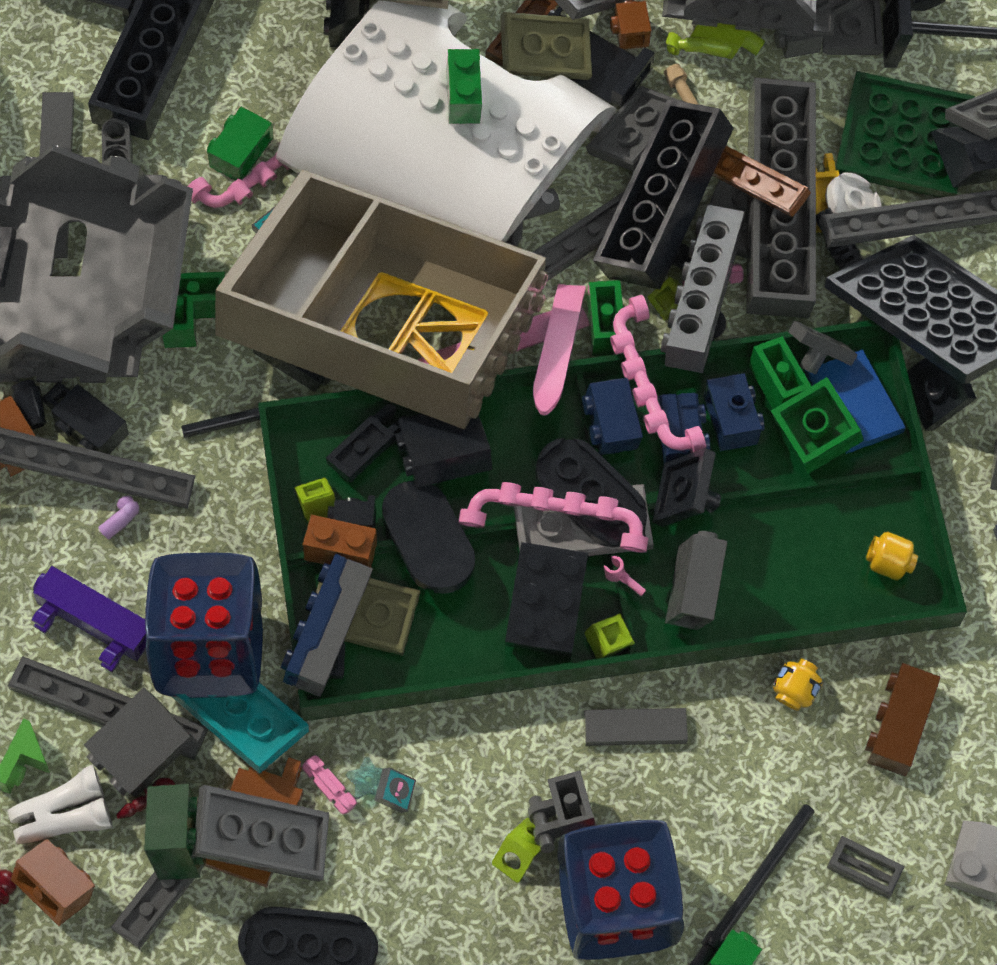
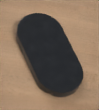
(581, 469)
(428, 537)
(306, 938)

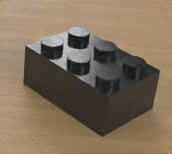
(546, 599)

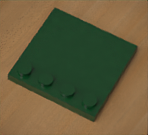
(891, 136)

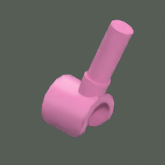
(621, 575)

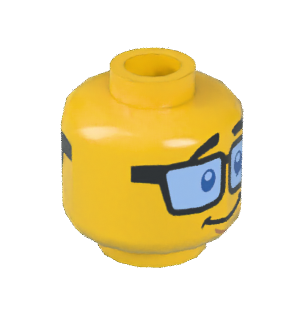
(797, 684)

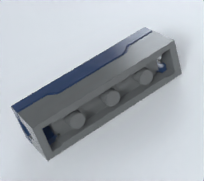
(326, 626)

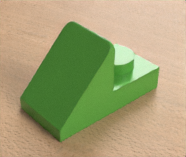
(22, 750)

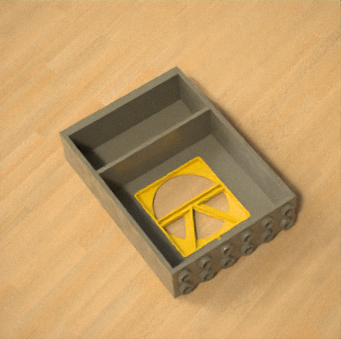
(337, 251)

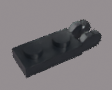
(364, 444)

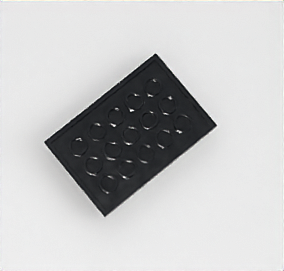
(926, 305)

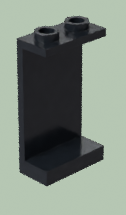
(614, 70)

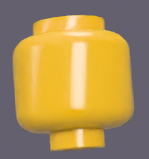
(891, 556)

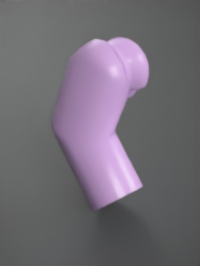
(118, 521)

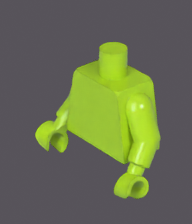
(717, 41)

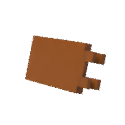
(269, 787)

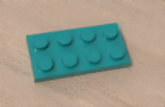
(251, 725)

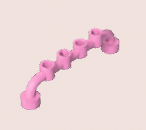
(238, 189)
(645, 392)
(573, 504)

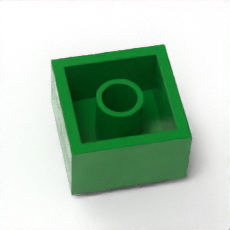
(817, 425)

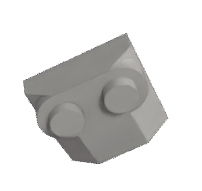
(975, 860)

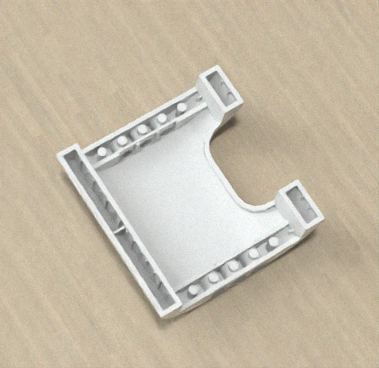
(384, 127)

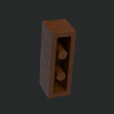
(902, 719)

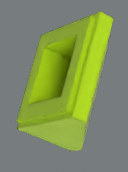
(664, 299)
(315, 498)
(609, 637)

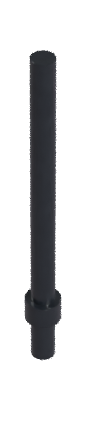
(715, 938)

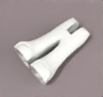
(79, 790)

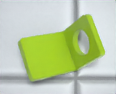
(523, 844)

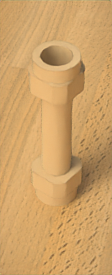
(677, 78)

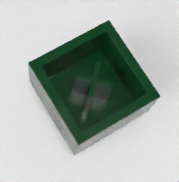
(172, 832)

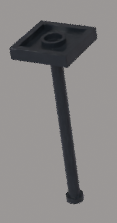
(899, 30)

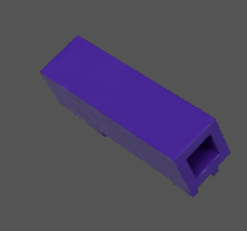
(90, 612)

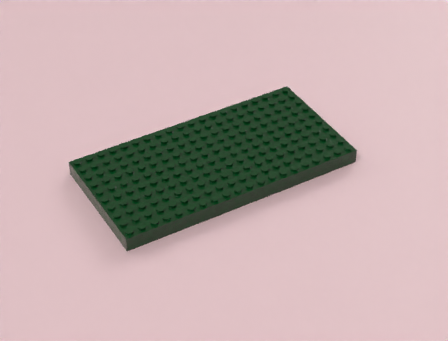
(790, 560)

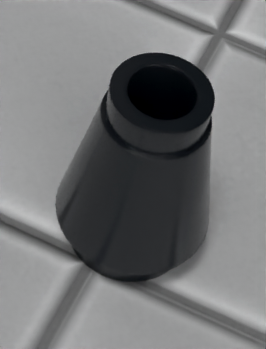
(30, 403)

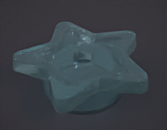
(358, 778)

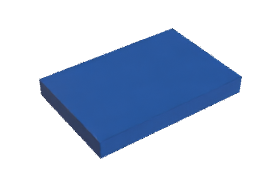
(863, 397)

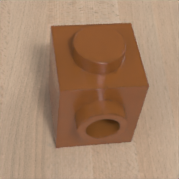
(631, 24)

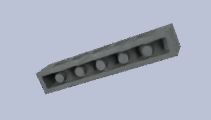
(703, 289)

